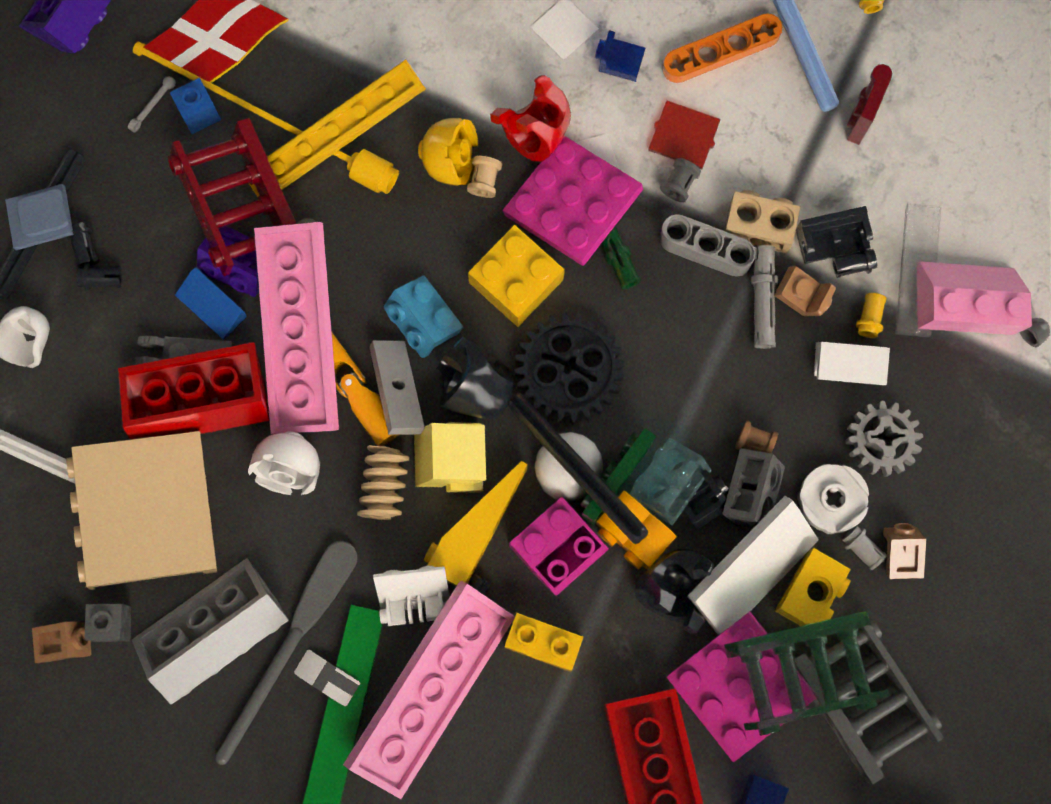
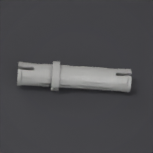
(764, 299)

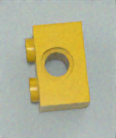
(818, 569)
(543, 642)

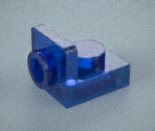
(619, 57)

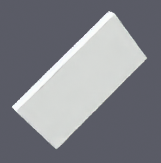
(754, 566)

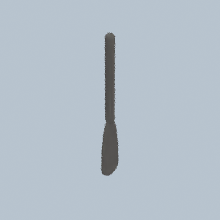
(319, 593)

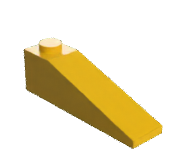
(468, 539)

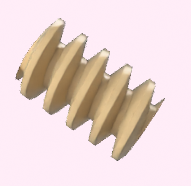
(382, 483)

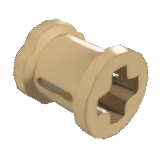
(484, 176)

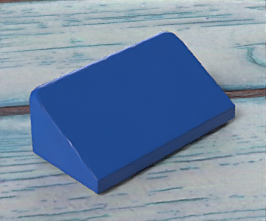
(210, 304)

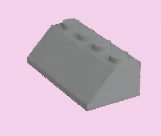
(208, 631)

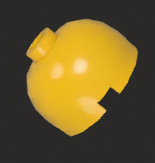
(448, 151)

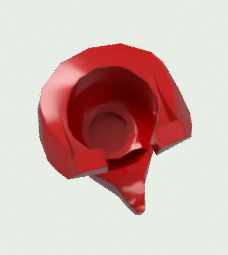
(538, 126)

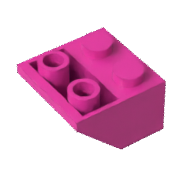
(558, 546)

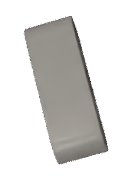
(724, 244)

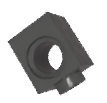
(107, 623)

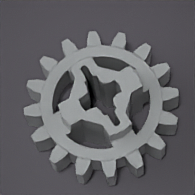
(884, 424)

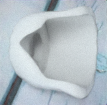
(12, 341)

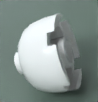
(285, 463)
(555, 479)

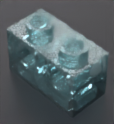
(677, 484)

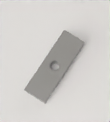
(396, 387)

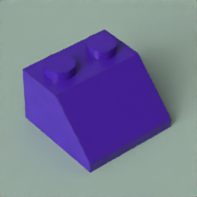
(64, 22)

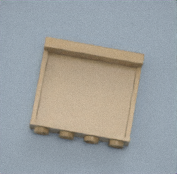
(141, 509)

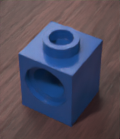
(195, 106)

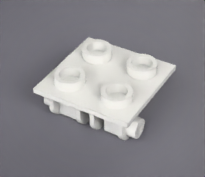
(411, 590)

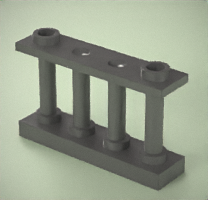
(850, 730)

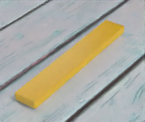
(344, 124)

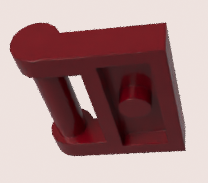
(869, 103)

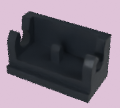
(834, 234)

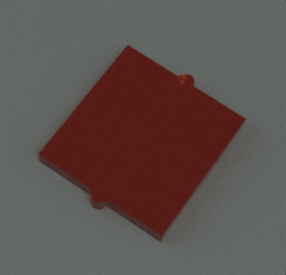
(684, 134)

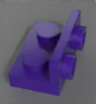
(244, 271)

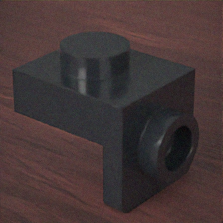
(707, 501)

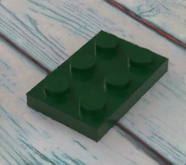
(617, 474)

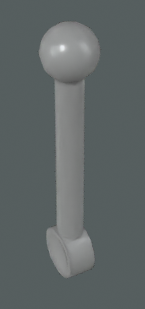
(135, 123)

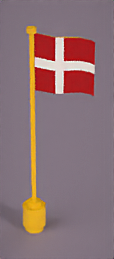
(217, 38)

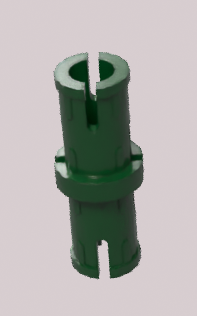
(627, 274)

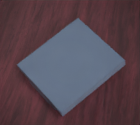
(39, 217)

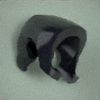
(481, 389)
(669, 582)

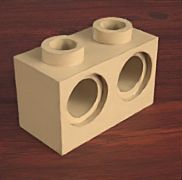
(760, 229)

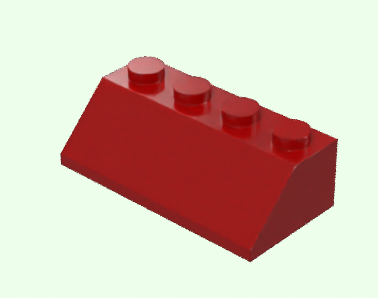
(193, 393)

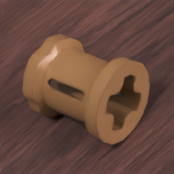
(756, 439)

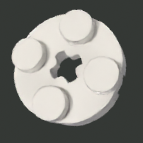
(853, 502)

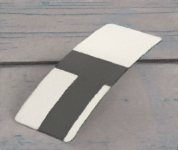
(327, 678)

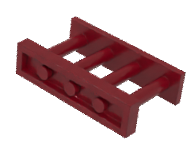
(257, 172)

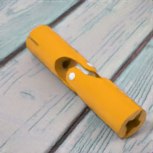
(363, 402)

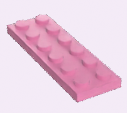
(296, 328)
(429, 690)

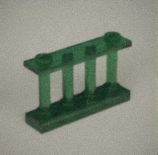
(783, 645)

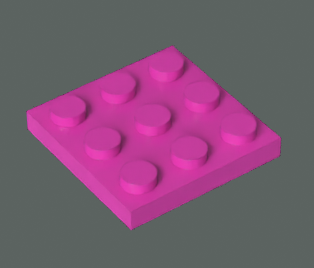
(573, 200)
(721, 689)

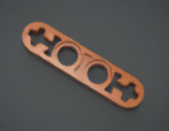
(720, 44)

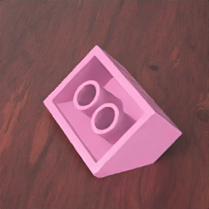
(972, 299)

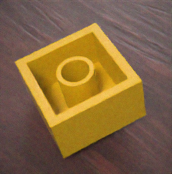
(516, 275)

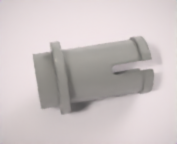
(864, 547)

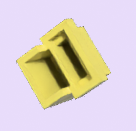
(451, 457)

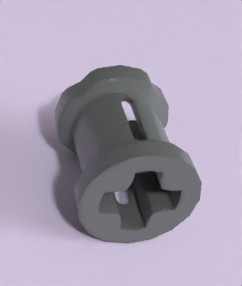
(680, 180)

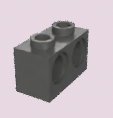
(753, 487)

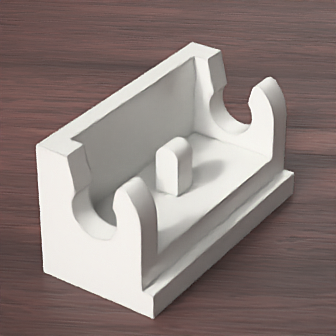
(851, 363)

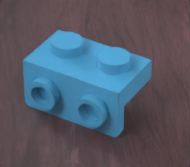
(422, 316)

